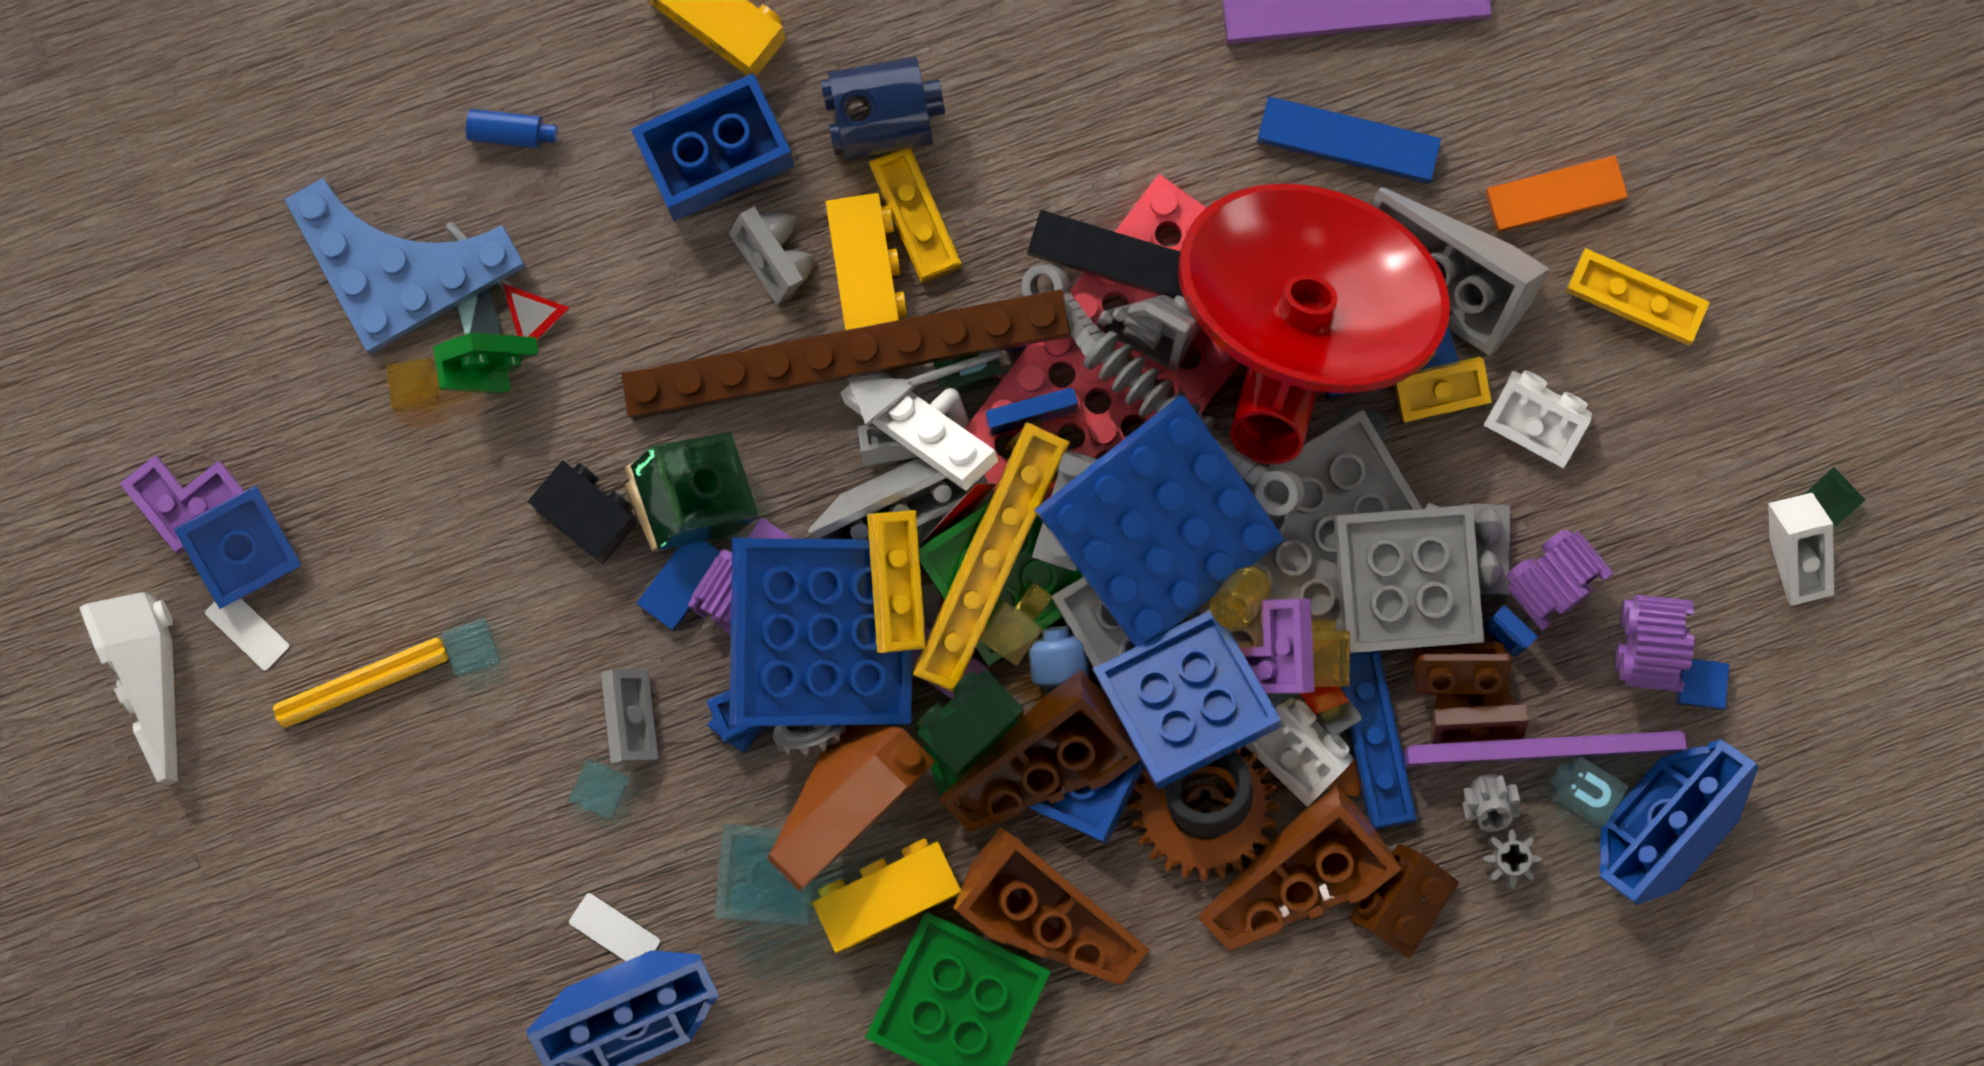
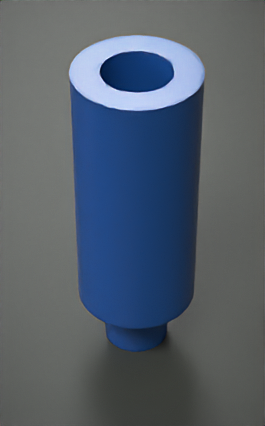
(508, 129)

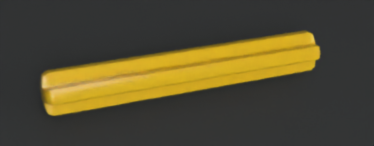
(360, 682)

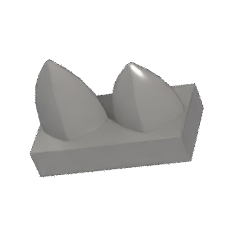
(760, 242)
(1492, 548)

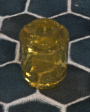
(1240, 598)

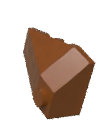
(846, 796)
(1312, 865)

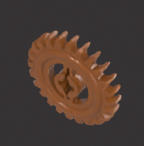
(1204, 853)

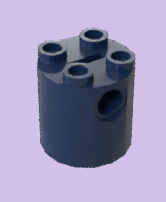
(897, 104)

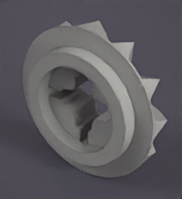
(806, 738)

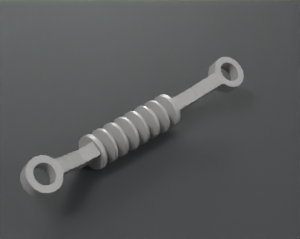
(1099, 349)

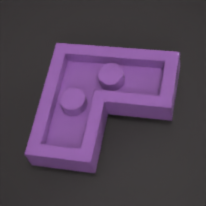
(169, 503)
(1287, 653)

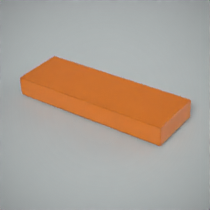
(1556, 194)

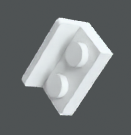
(1539, 417)
(1302, 752)

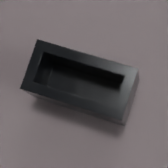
(583, 511)

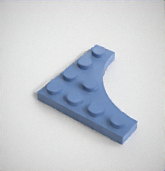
(391, 281)

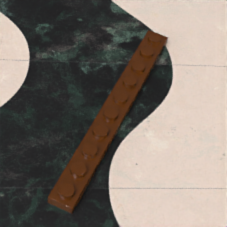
(846, 354)

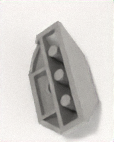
(902, 489)

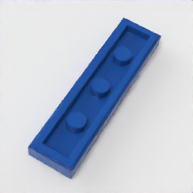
(1349, 140)
(1377, 745)

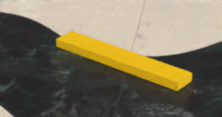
(990, 557)

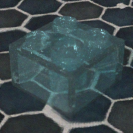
(752, 887)

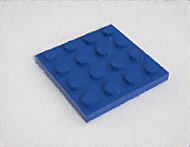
(1159, 523)
(810, 637)

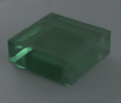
(1836, 496)

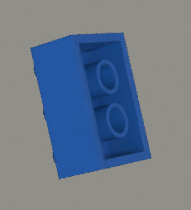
(713, 147)

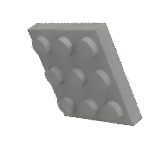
(1409, 578)

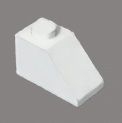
(1802, 548)

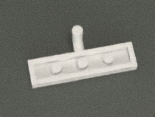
(932, 435)

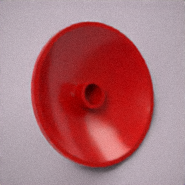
(1311, 301)

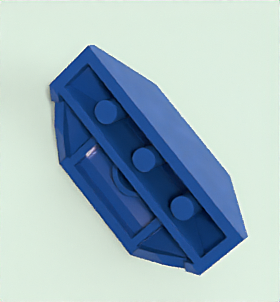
(1674, 820)
(626, 1012)

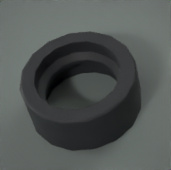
(1220, 821)

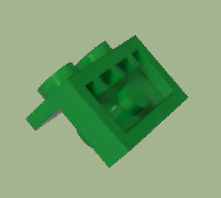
(481, 361)

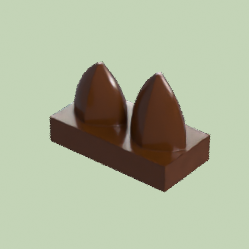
(1460, 722)

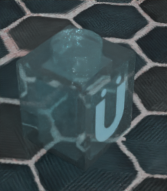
(1587, 791)

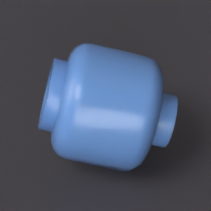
(1056, 658)

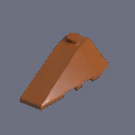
(1033, 907)

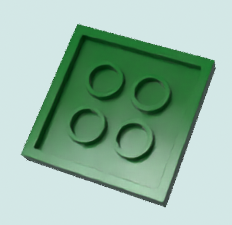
(946, 550)
(956, 999)

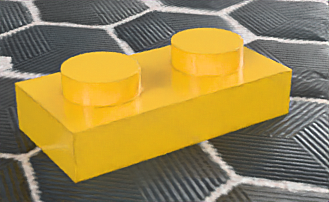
(1443, 389)

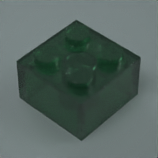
(694, 490)
(969, 722)

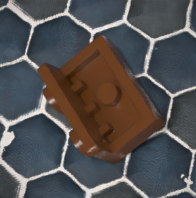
(1461, 669)
(1406, 903)

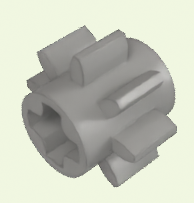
(1491, 802)
(1518, 849)

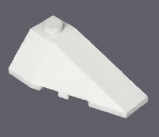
(137, 645)

